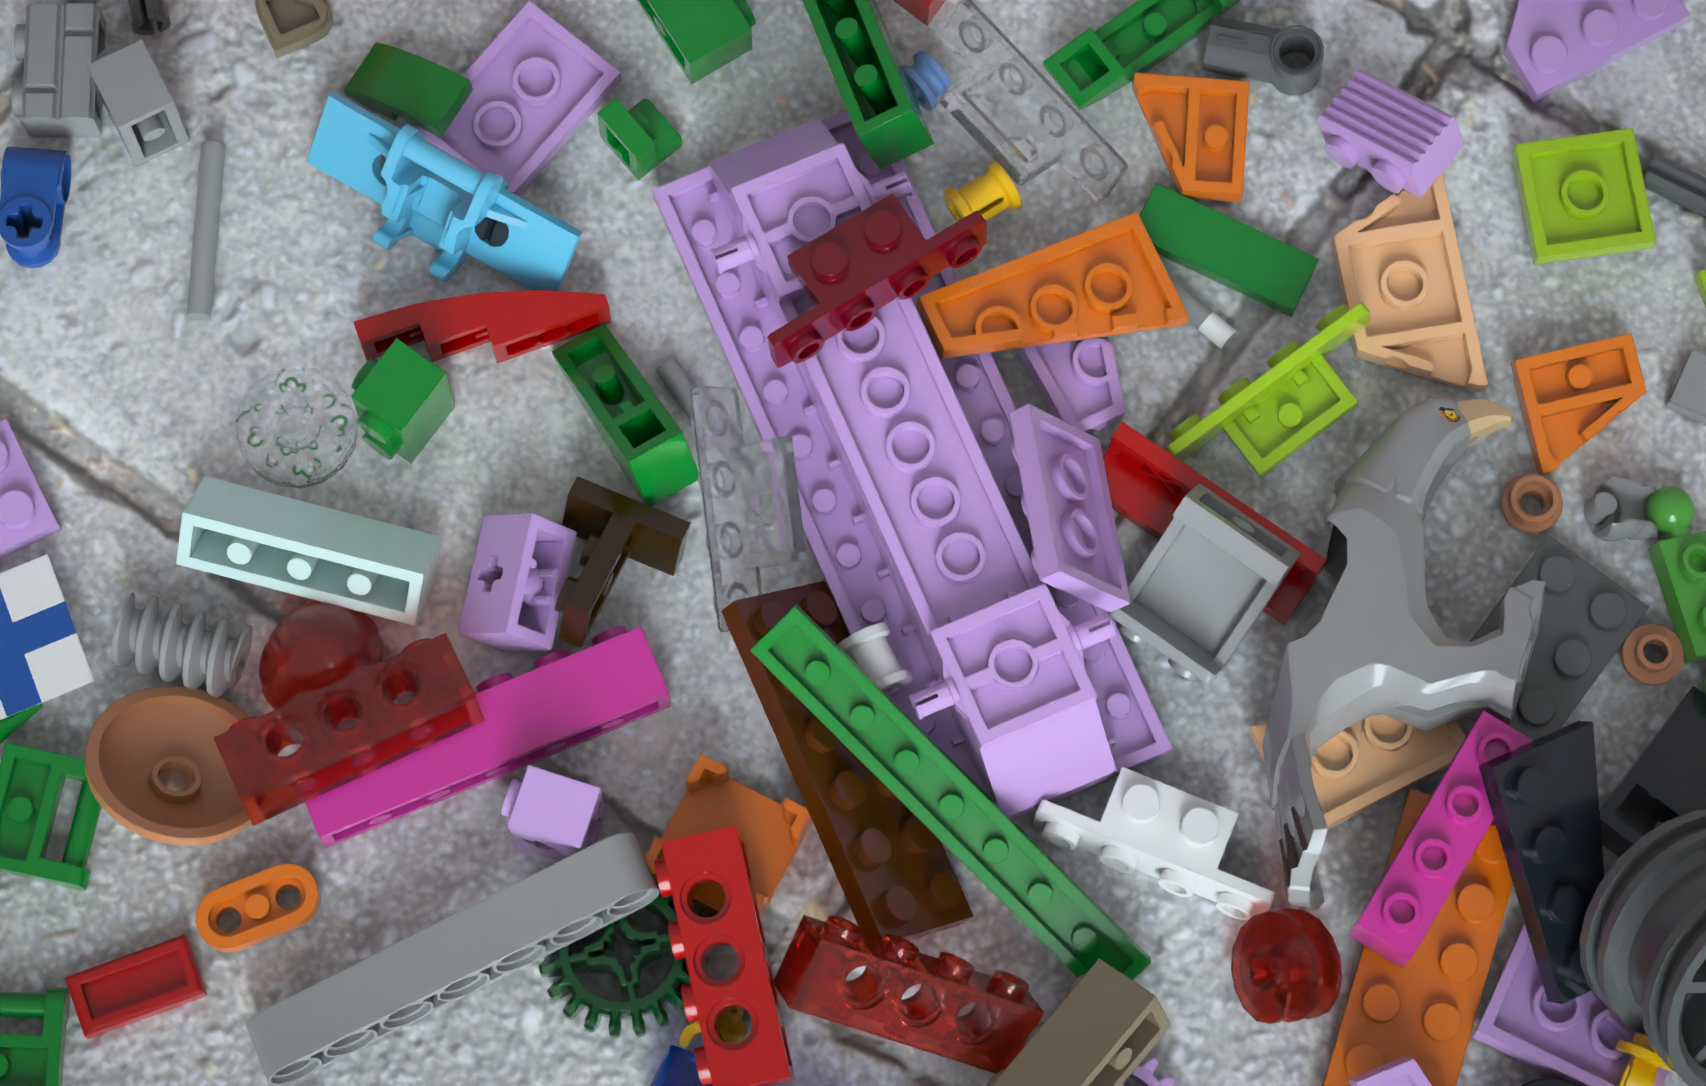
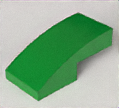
(409, 87)

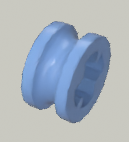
(927, 80)

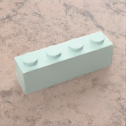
(308, 550)

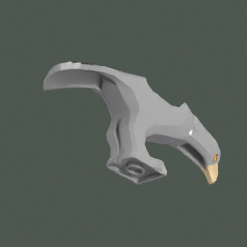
(1377, 636)

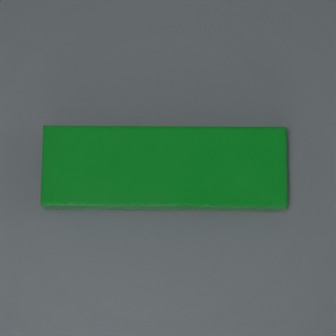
(1227, 250)

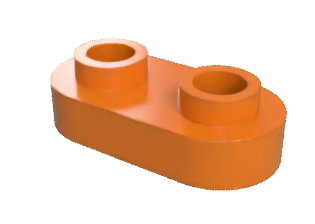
(258, 905)

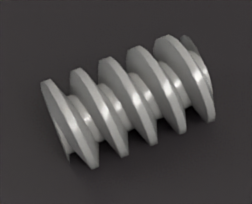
(180, 646)

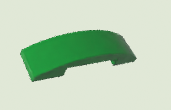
(1128, 44)

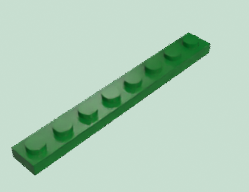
(945, 797)

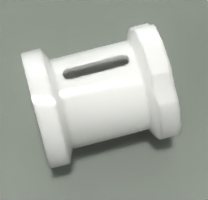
(876, 658)

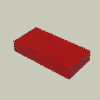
(136, 986)

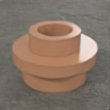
(1544, 491)
(1643, 670)

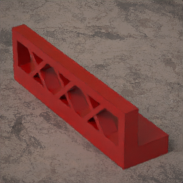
(1151, 483)

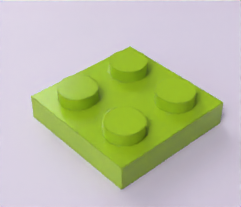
(1583, 196)

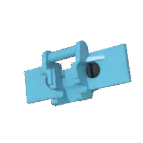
(441, 199)

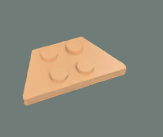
(1414, 284)

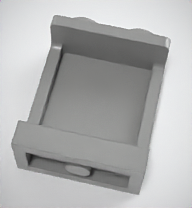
(1204, 585)

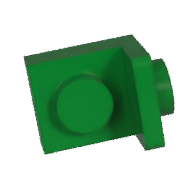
(638, 136)

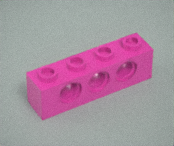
(1435, 847)

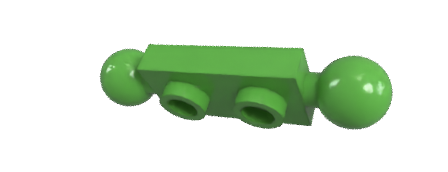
(1680, 568)

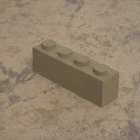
(1091, 1036)

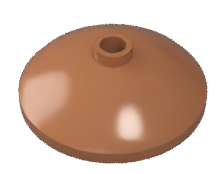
(159, 743)

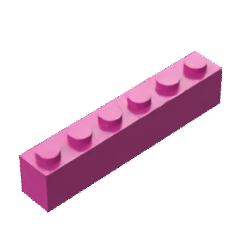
(525, 721)

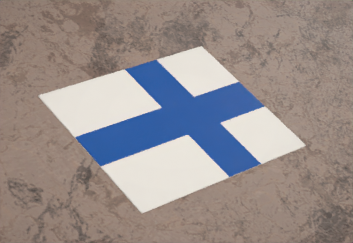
(37, 639)

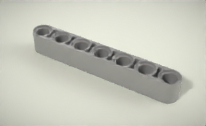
(452, 958)

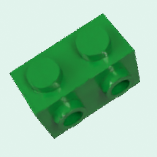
(401, 401)

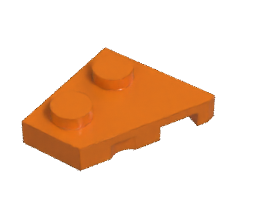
(1198, 131)
(1575, 395)

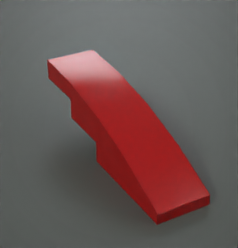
(507, 320)

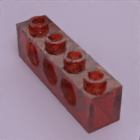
(335, 757)
(985, 1038)

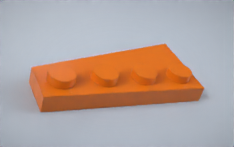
(1065, 292)

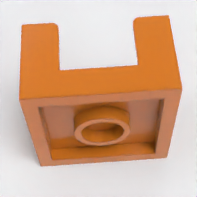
(769, 829)

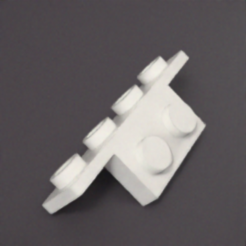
(1161, 835)

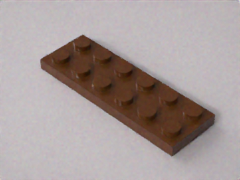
(878, 848)

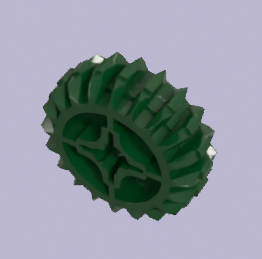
(595, 960)

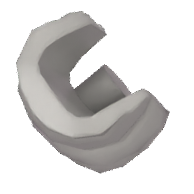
(1619, 510)

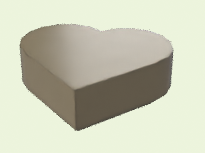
(293, 23)

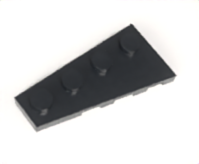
(1552, 844)

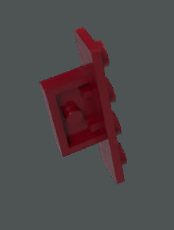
(865, 267)

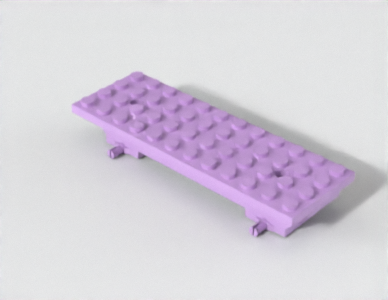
(909, 481)

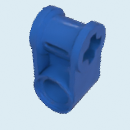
(33, 194)

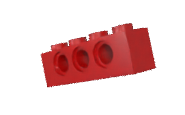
(723, 860)

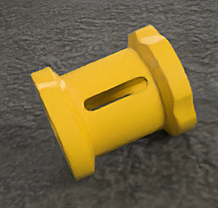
(987, 194)

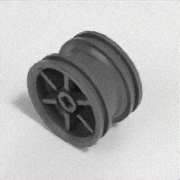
(1649, 942)

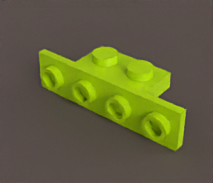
(1284, 405)

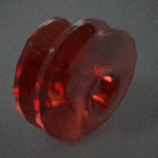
(1286, 966)

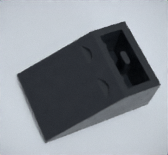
(1662, 781)

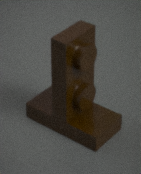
(614, 531)

